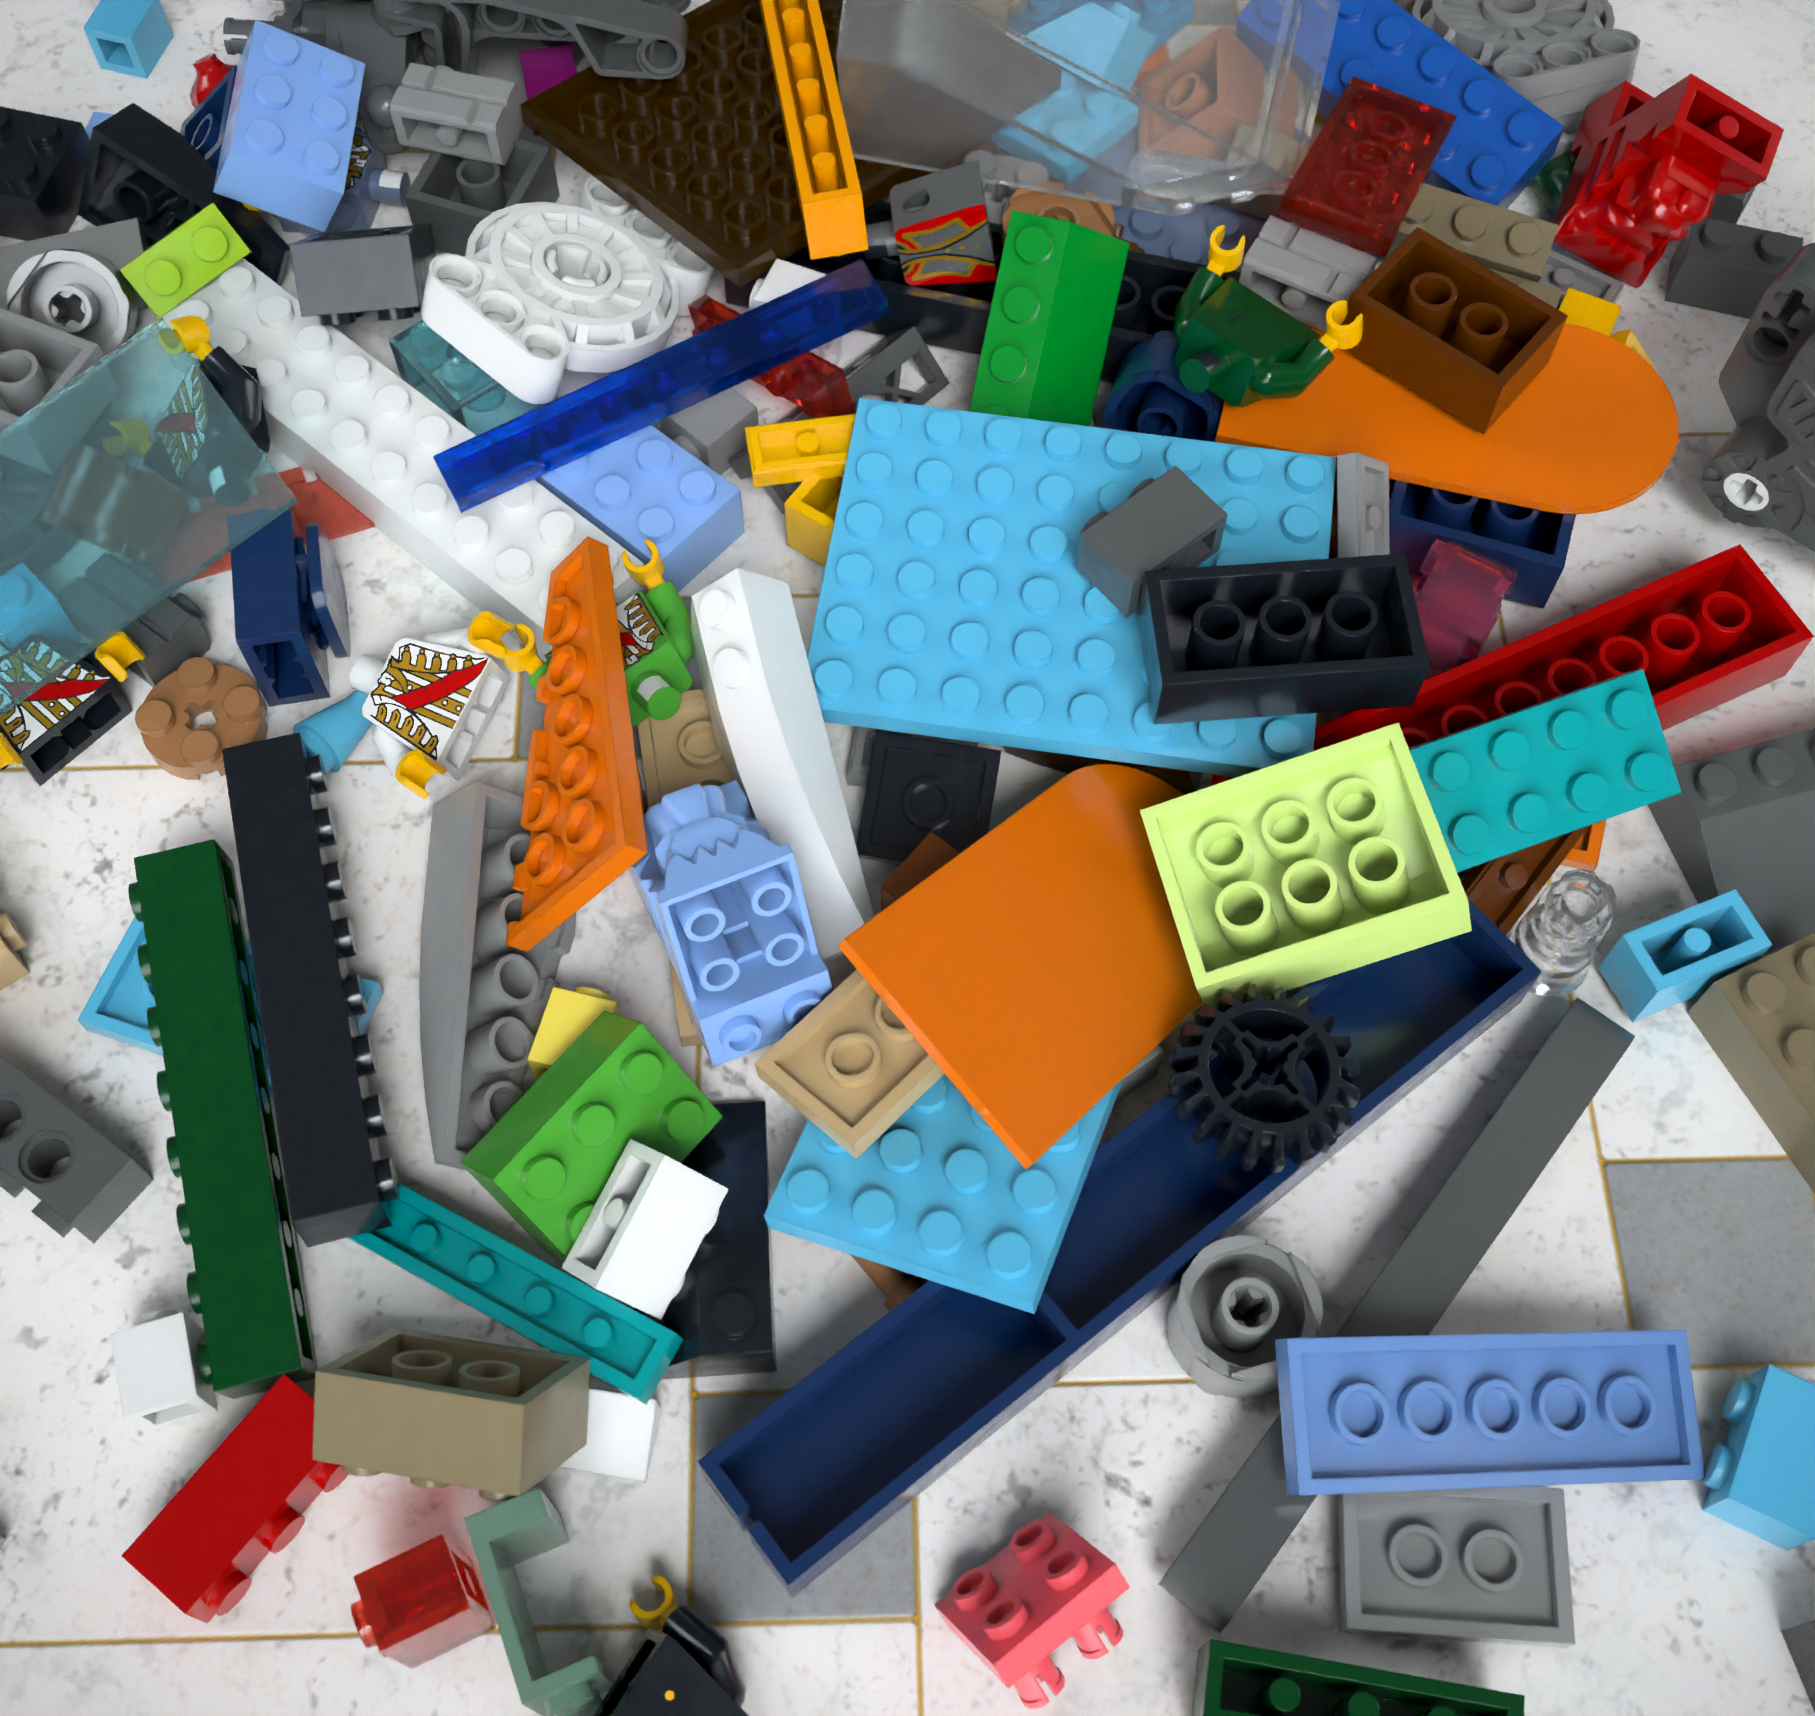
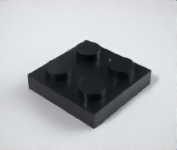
(924, 789)

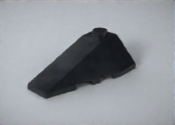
(157, 176)
(728, 1287)

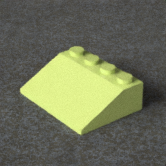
(1307, 868)

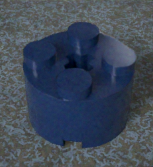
(1152, 398)

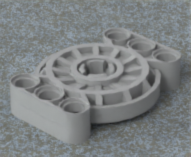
(1545, 50)

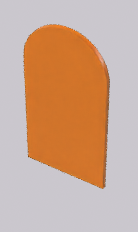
(1573, 442)
(1039, 957)

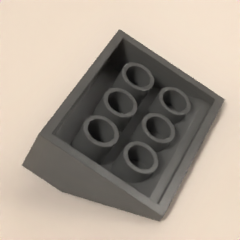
(1751, 829)

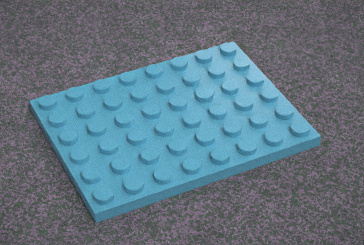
(962, 597)

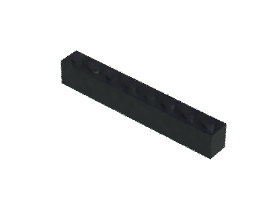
(306, 993)

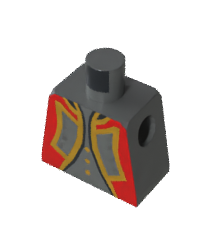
(938, 229)

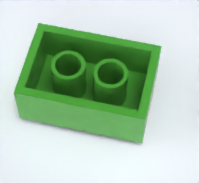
(572, 1125)

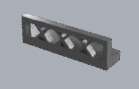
(863, 376)

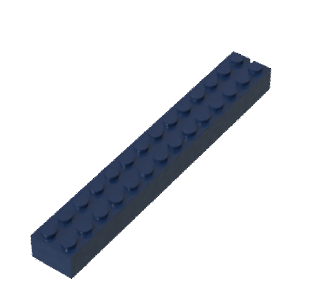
(956, 1367)

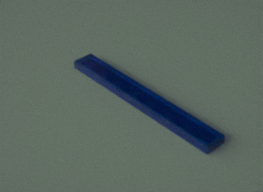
(661, 385)

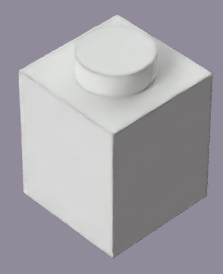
(161, 1371)

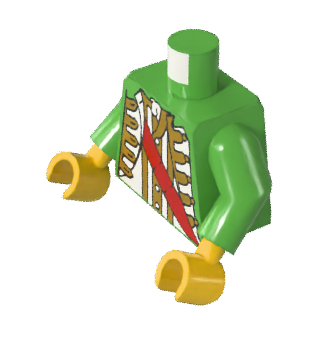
(652, 639)

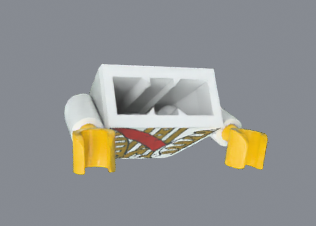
(433, 699)

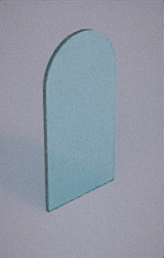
(118, 502)

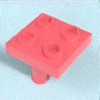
(1033, 1601)

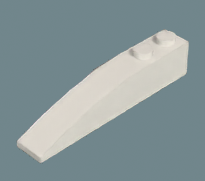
(778, 743)

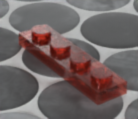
(804, 380)

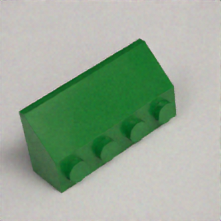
(1049, 321)

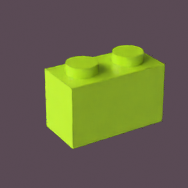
(185, 260)

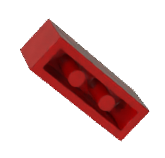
(237, 1507)

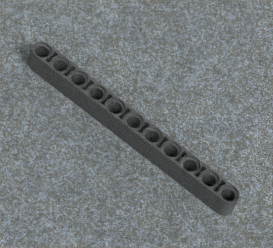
(1409, 1294)

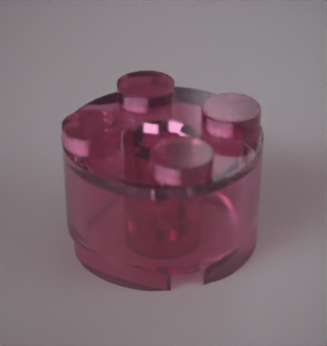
(1459, 602)

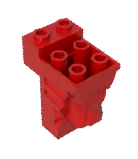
(1655, 170)

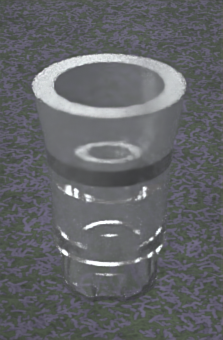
(1565, 930)

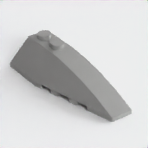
(474, 991)

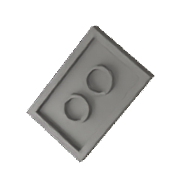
(1457, 1565)

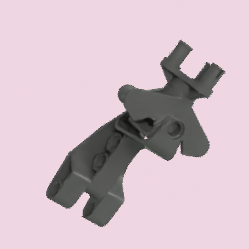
(390, 34)

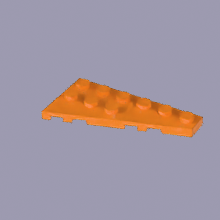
(582, 765)

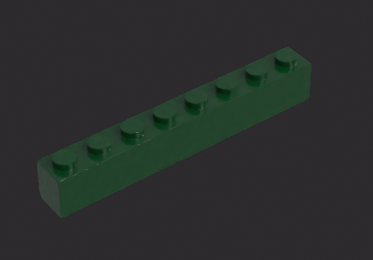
(223, 1122)

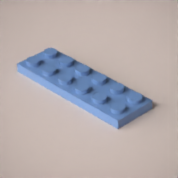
(1486, 1411)

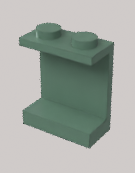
(502, 1539)

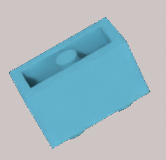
(1683, 954)
(1767, 1461)

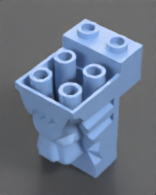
(729, 919)

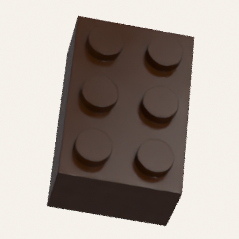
(1452, 329)

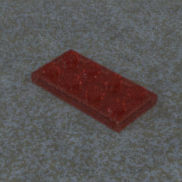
(1367, 167)

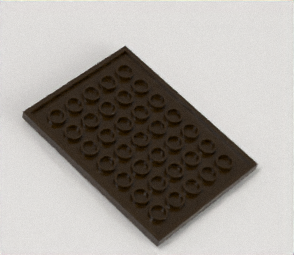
(703, 147)

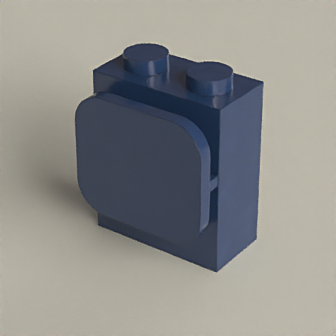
(289, 609)

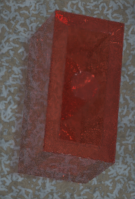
(421, 1603)

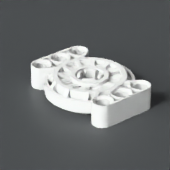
(562, 291)

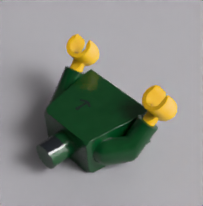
(1245, 343)

